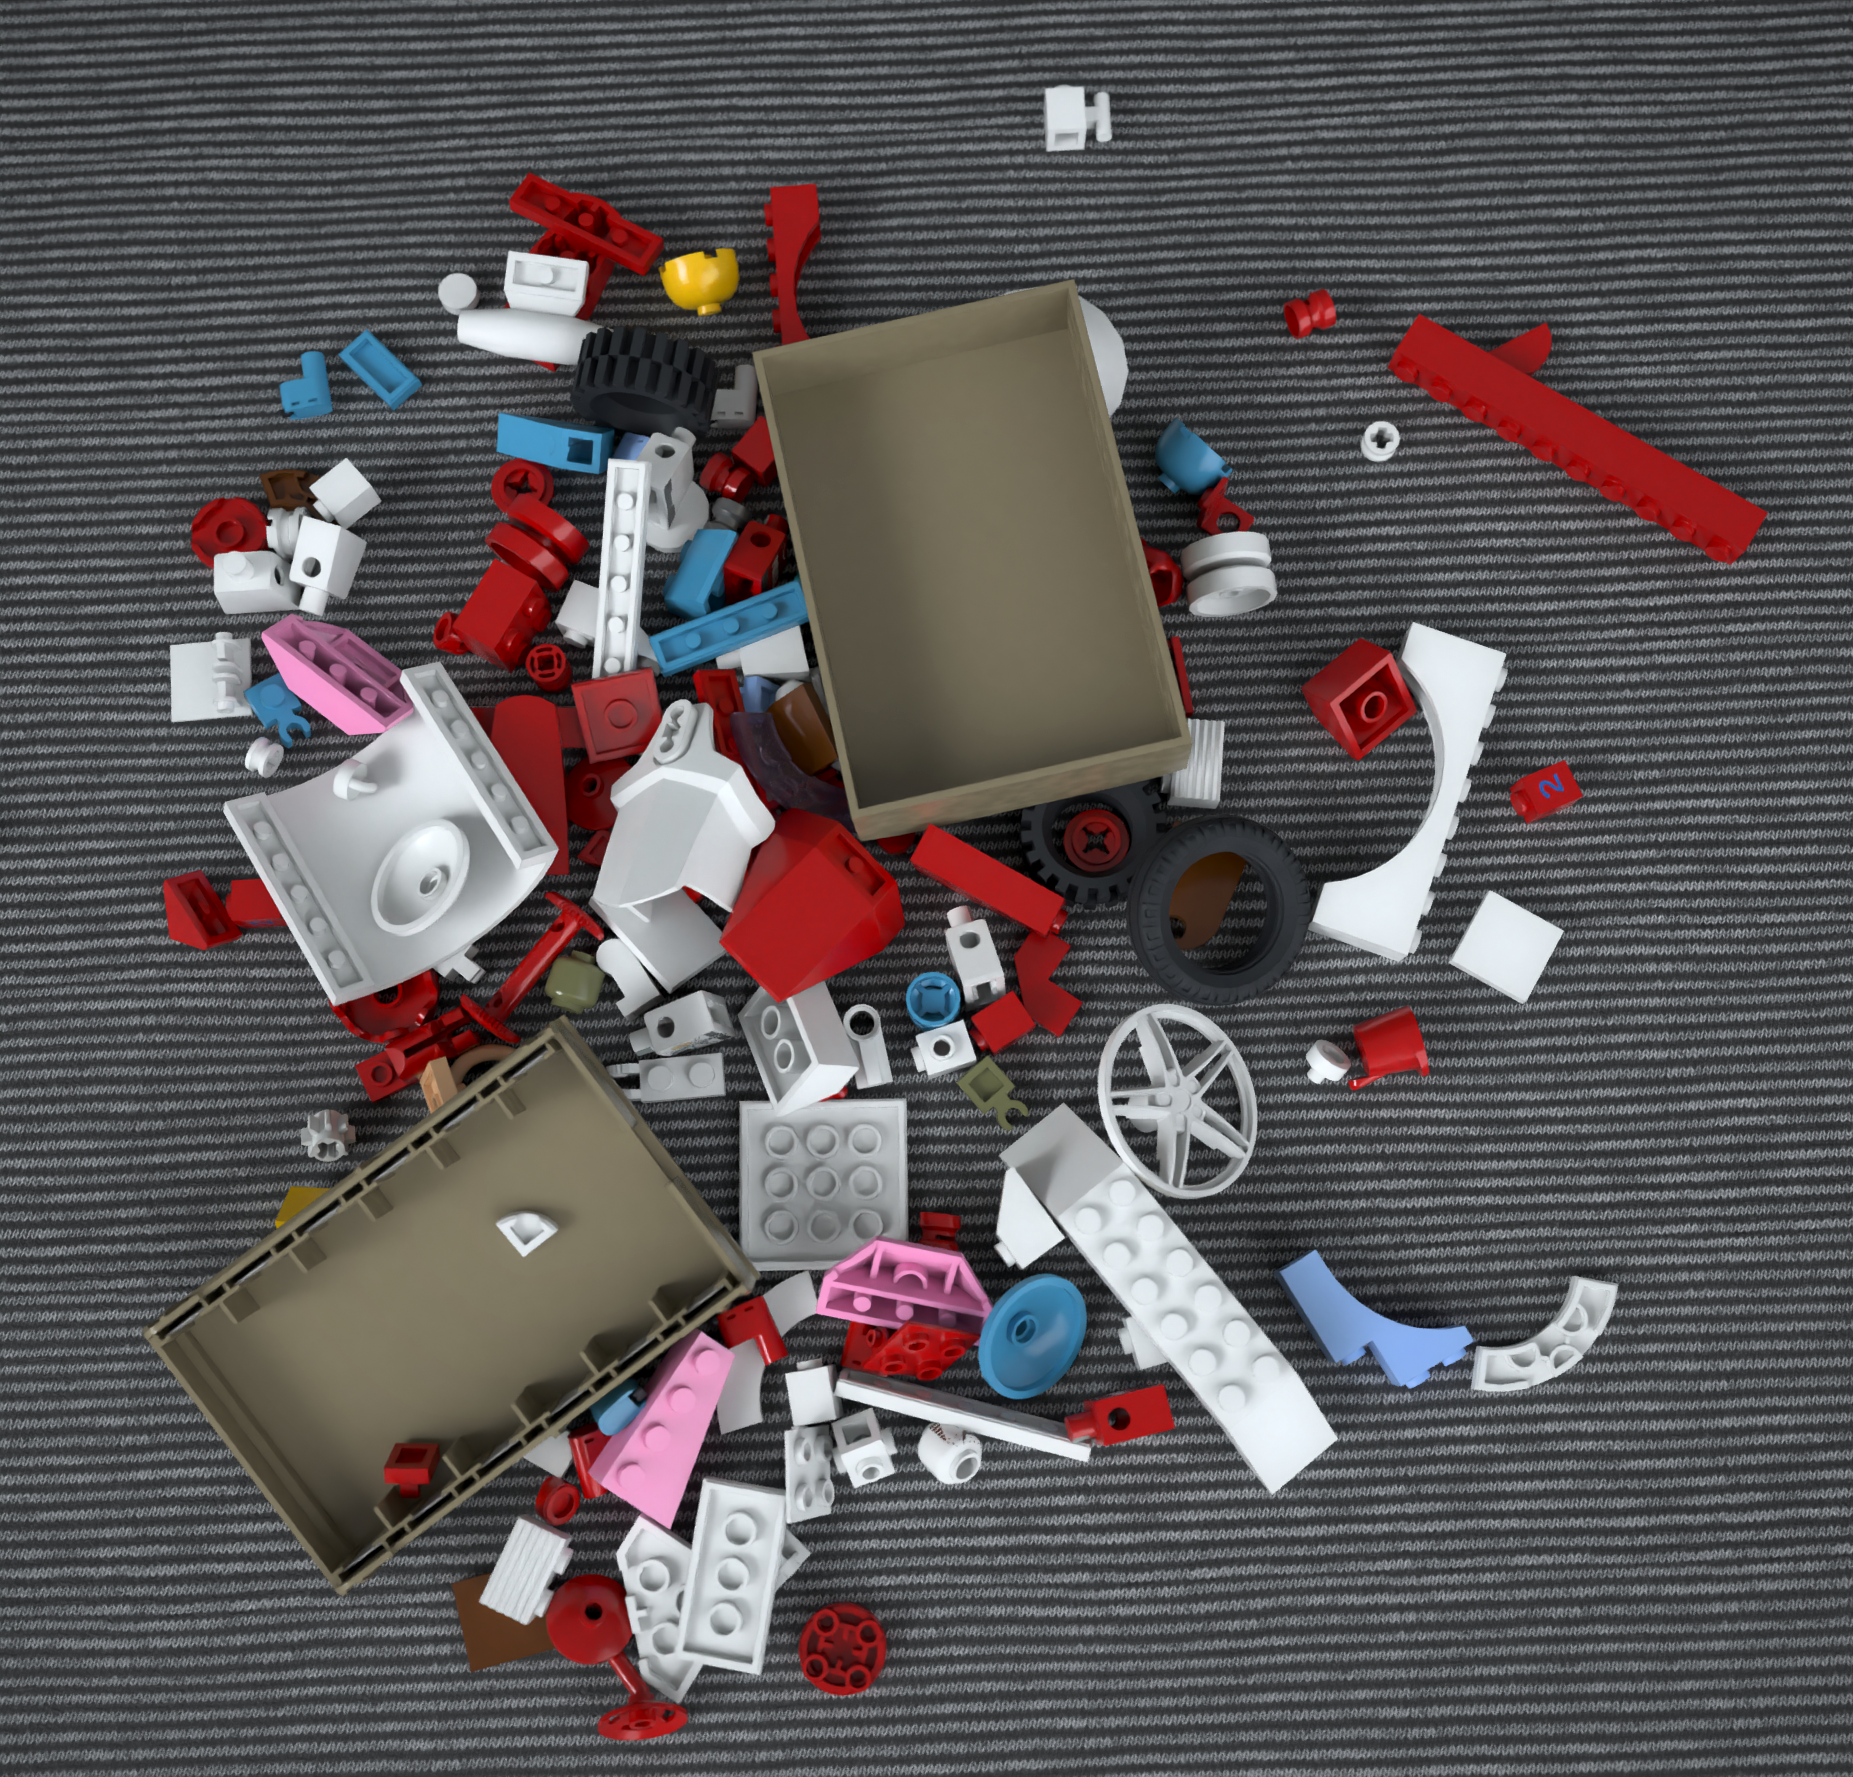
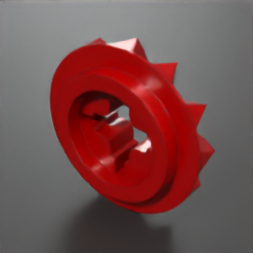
(514, 475)
(1096, 823)

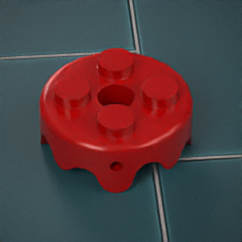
(388, 1022)

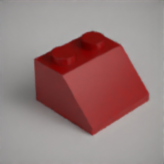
(1360, 697)

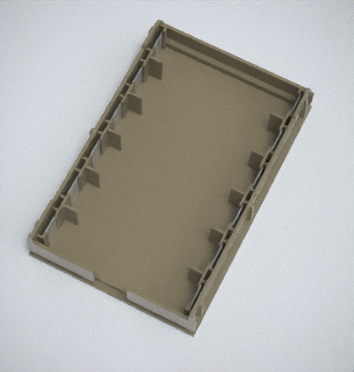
(419, 1322)

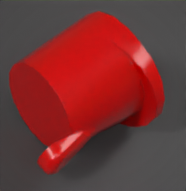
(1389, 1046)

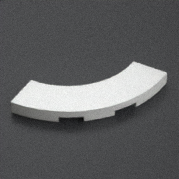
(1554, 1347)
(741, 1394)

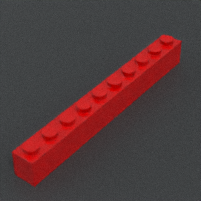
(1576, 440)

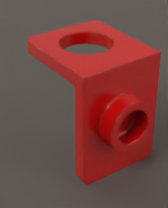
(1214, 504)

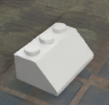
(798, 1047)

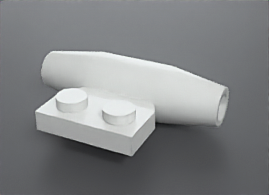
(542, 311)

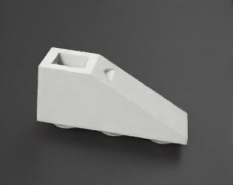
(579, 618)

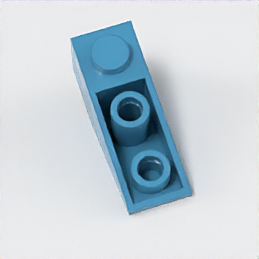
(555, 442)

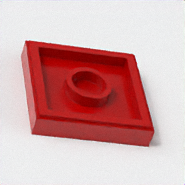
(618, 713)

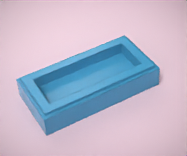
(380, 369)

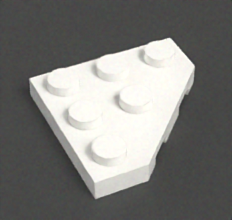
(655, 1578)

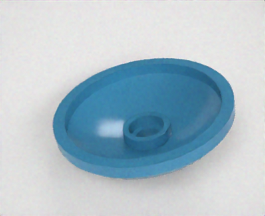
(1032, 1336)

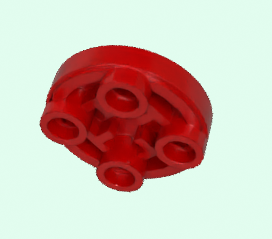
(842, 1648)

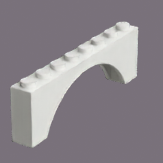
(1455, 690)

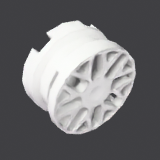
(284, 530)

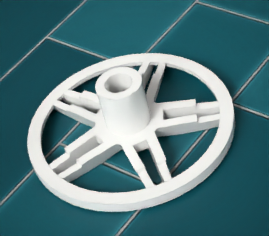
(1175, 1103)

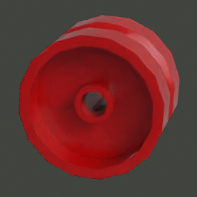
(537, 542)

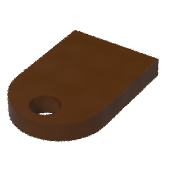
(1204, 896)

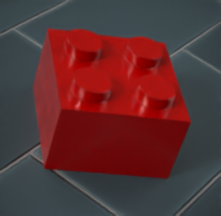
(503, 616)

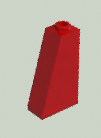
(988, 882)

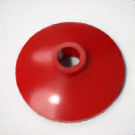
(594, 809)
(586, 1639)

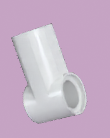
(869, 1050)

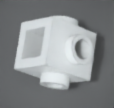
(863, 1448)

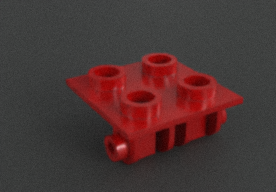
(917, 1349)

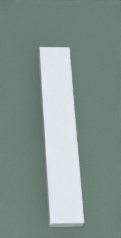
(622, 566)
(961, 1412)

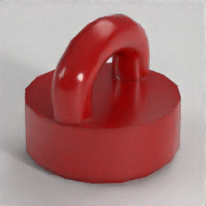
(445, 636)
(557, 1501)

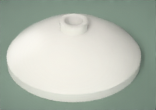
(420, 878)

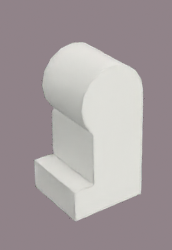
(631, 978)

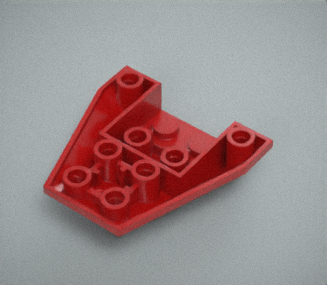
(810, 906)

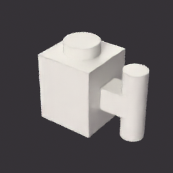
(1068, 118)

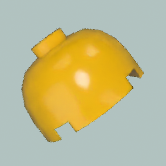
(701, 281)

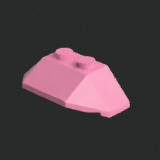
(338, 675)
(904, 1282)

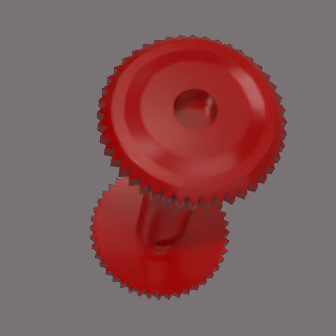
(532, 967)

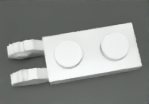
(674, 1078)

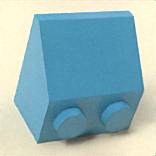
(699, 581)

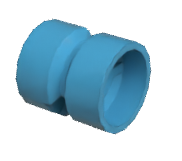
(933, 1001)

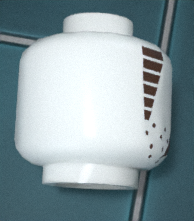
(950, 1452)

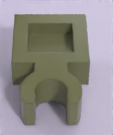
(989, 1088)

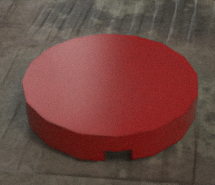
(228, 527)

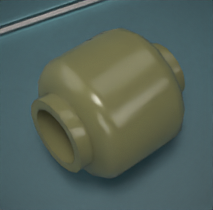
(574, 982)

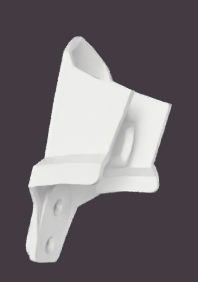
(681, 819)

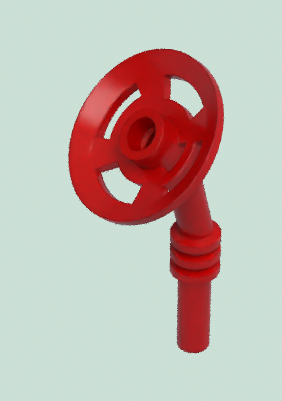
(643, 1714)

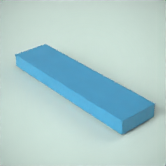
(730, 628)

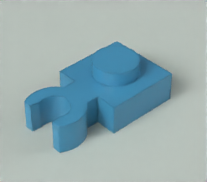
(277, 705)

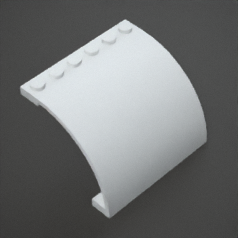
(326, 851)

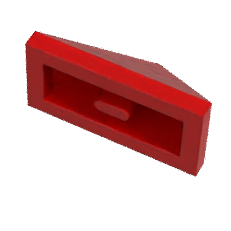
(197, 913)

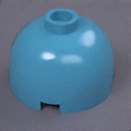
(1188, 461)

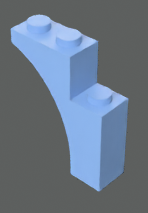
(1345, 1325)

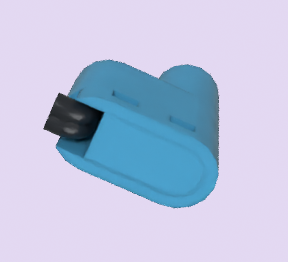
(308, 395)
(618, 1407)

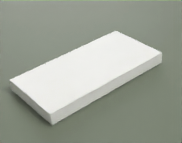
(732, 1575)

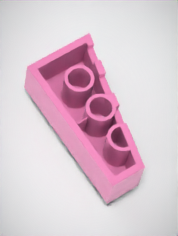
(658, 1448)

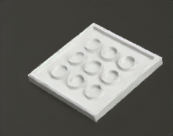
(821, 1181)

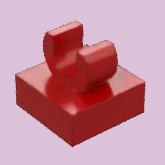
(411, 1466)

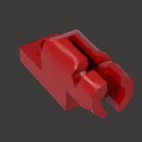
(408, 1056)

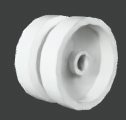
(1228, 574)

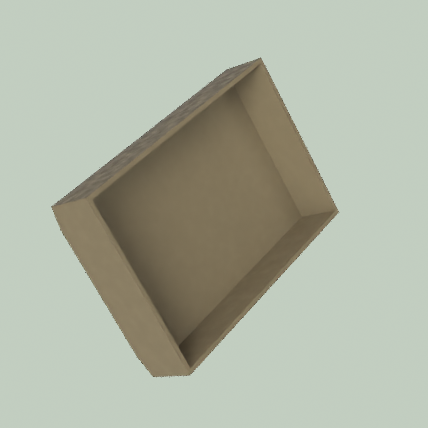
(971, 563)

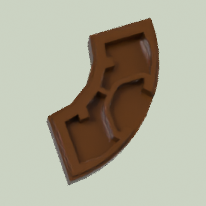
(291, 490)

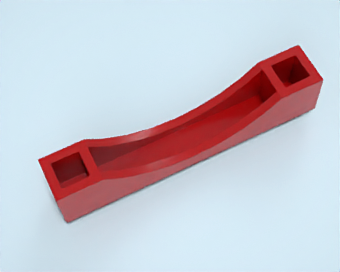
(796, 233)

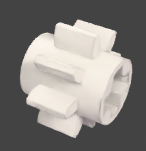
(328, 1135)

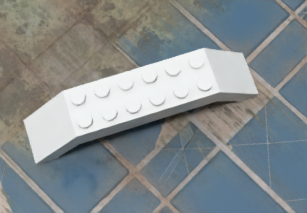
(1173, 1296)

